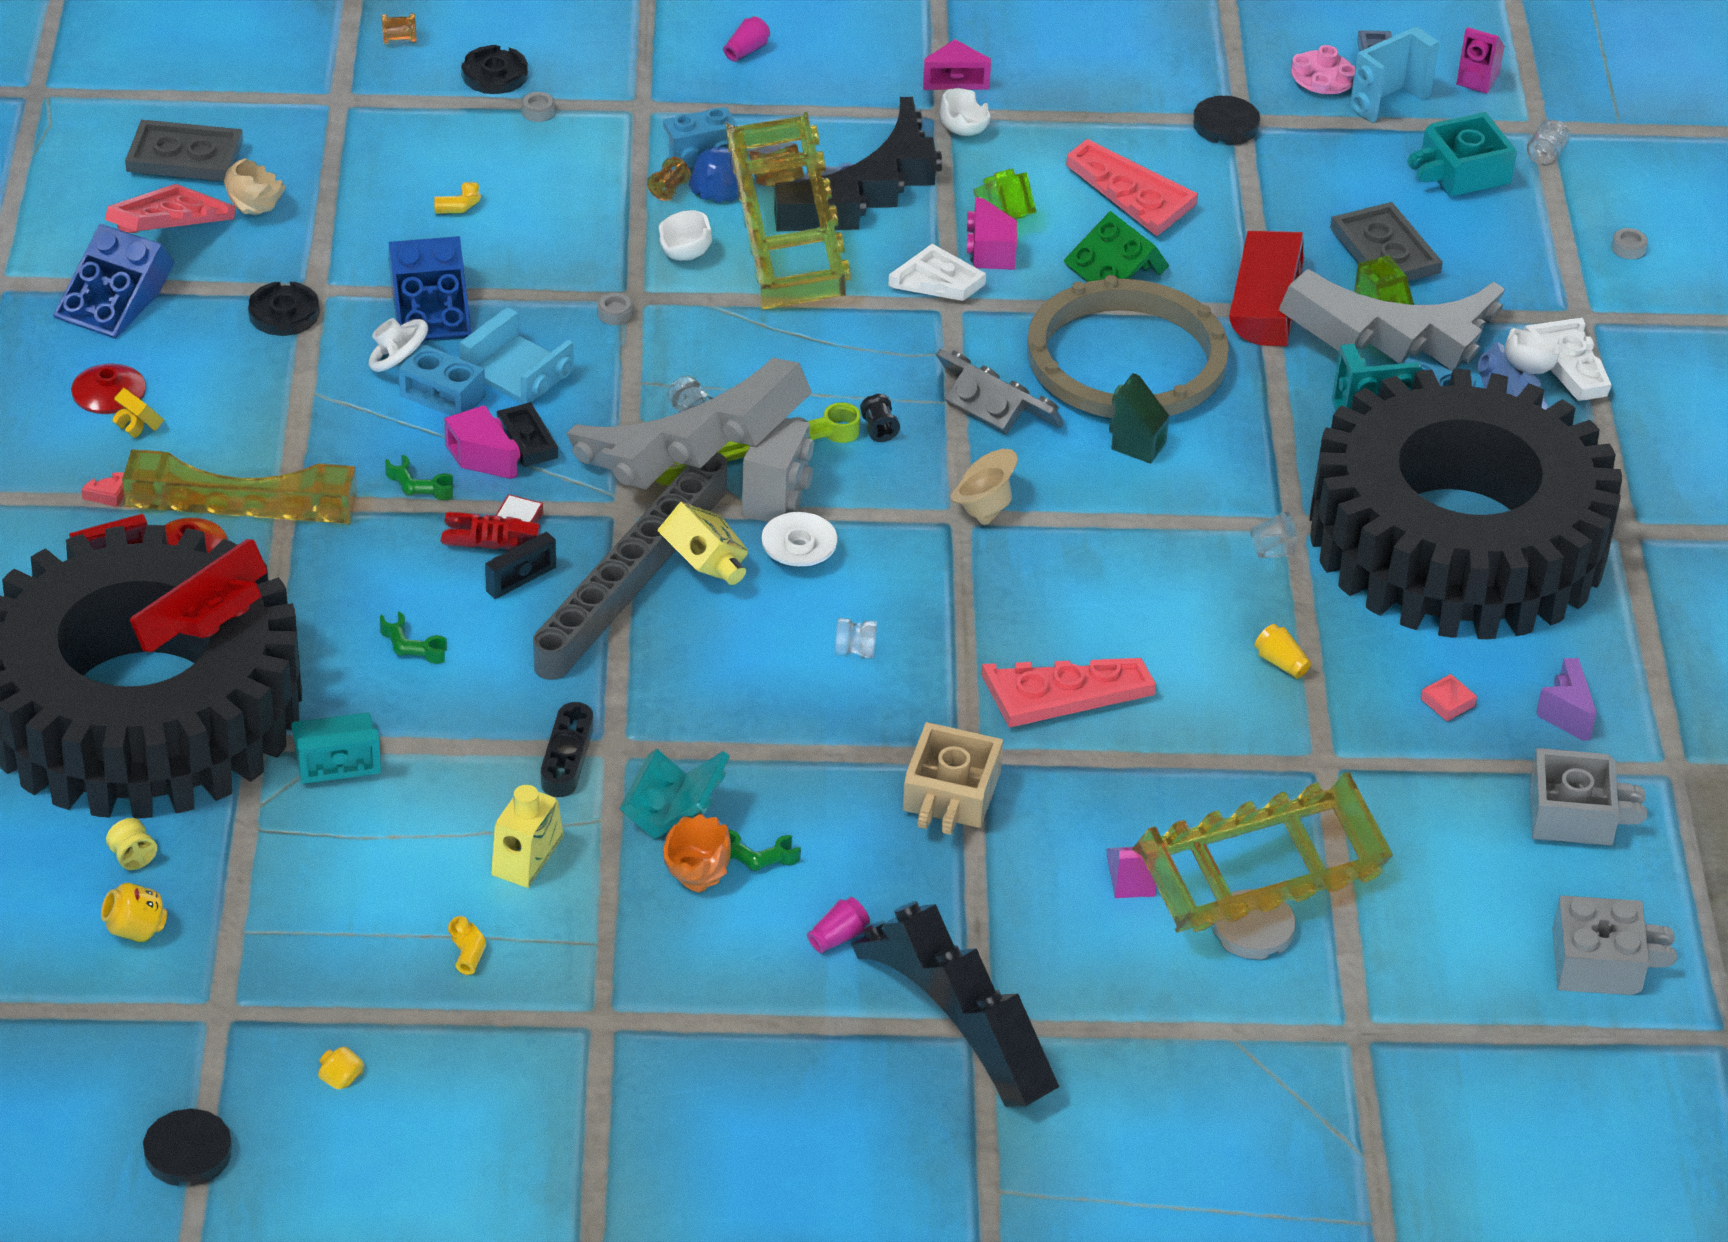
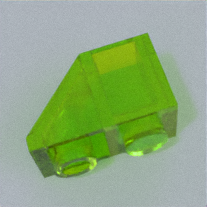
(1008, 193)
(1383, 281)

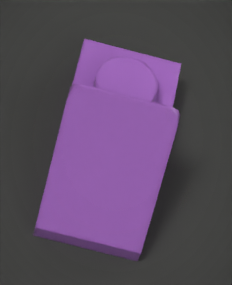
(1569, 701)

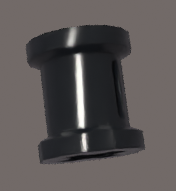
(879, 418)

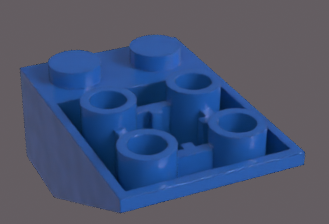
(114, 281)
(430, 285)

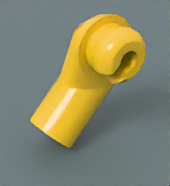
(458, 204)
(470, 943)

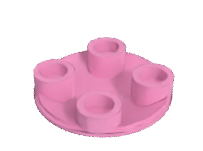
(1323, 71)

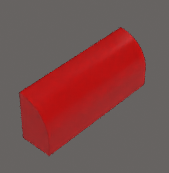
(1266, 270)

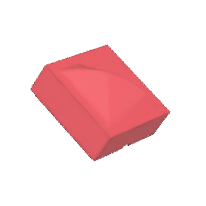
(1448, 697)

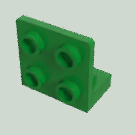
(1114, 250)

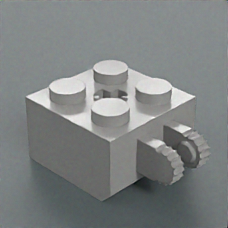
(777, 471)
(1579, 798)
(1607, 945)

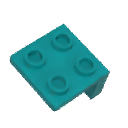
(1354, 375)
(336, 747)
(666, 793)

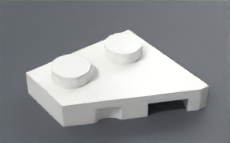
(938, 274)

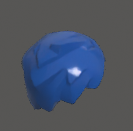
(714, 176)

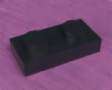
(530, 434)
(520, 565)

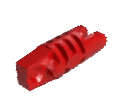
(487, 531)

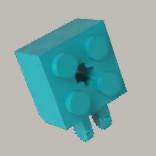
(1465, 155)

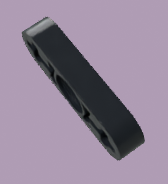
(571, 762)

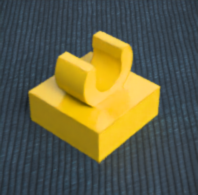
(136, 412)

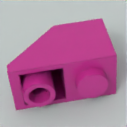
(1480, 60)
(992, 238)
(480, 443)

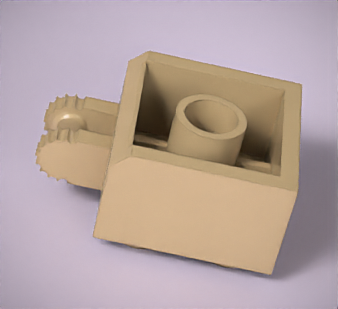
(952, 776)

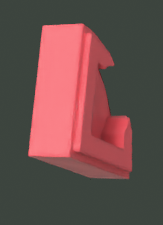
(105, 491)

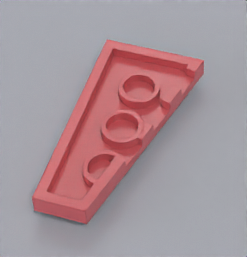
(1135, 189)
(168, 208)
(1050, 692)

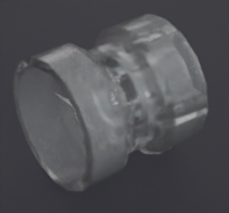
(1548, 142)
(686, 393)
(855, 638)

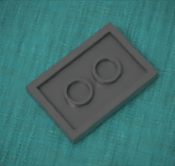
(183, 150)
(1385, 232)

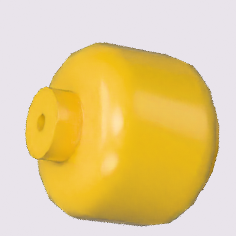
(340, 1067)

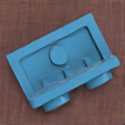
(696, 133)

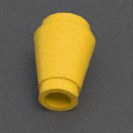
(1281, 650)

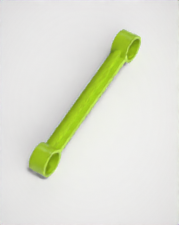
(819, 428)

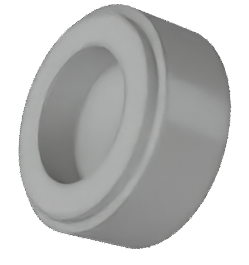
(538, 106)
(1629, 243)
(615, 309)

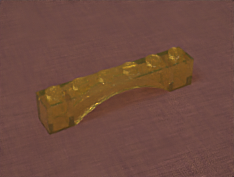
(310, 494)

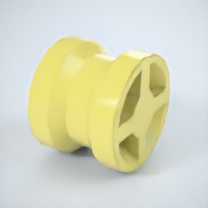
(131, 844)

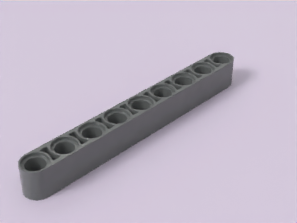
(622, 572)

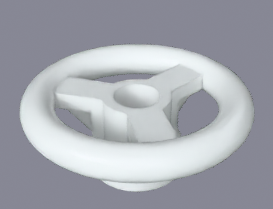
(397, 341)

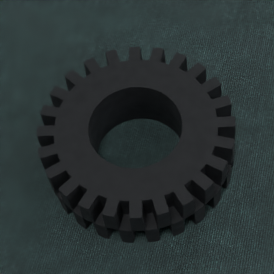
(1455, 562)
(146, 736)

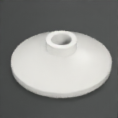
(799, 539)

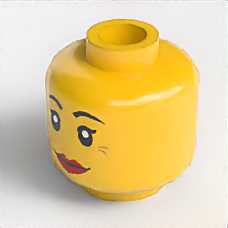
(133, 912)

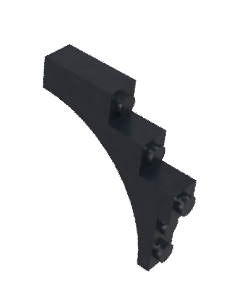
(874, 182)
(958, 982)

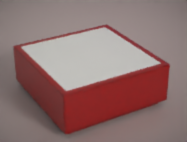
(521, 508)

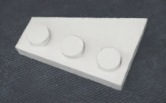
(1576, 364)

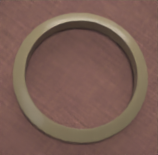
(1135, 296)

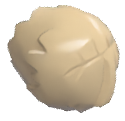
(252, 187)

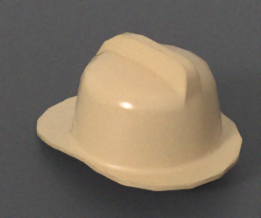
(986, 485)

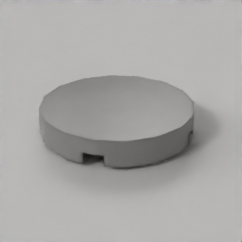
(1257, 932)

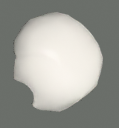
(962, 113)
(685, 235)
(1531, 352)

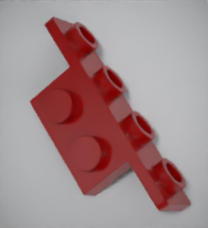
(203, 600)

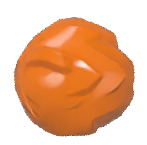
(697, 851)

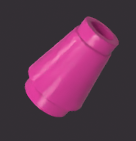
(748, 37)
(839, 925)

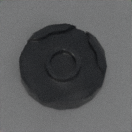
(494, 70)
(1226, 119)
(283, 308)
(187, 1147)

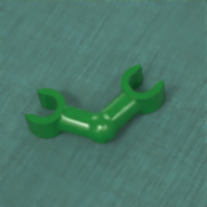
(440, 486)
(432, 648)
(758, 860)

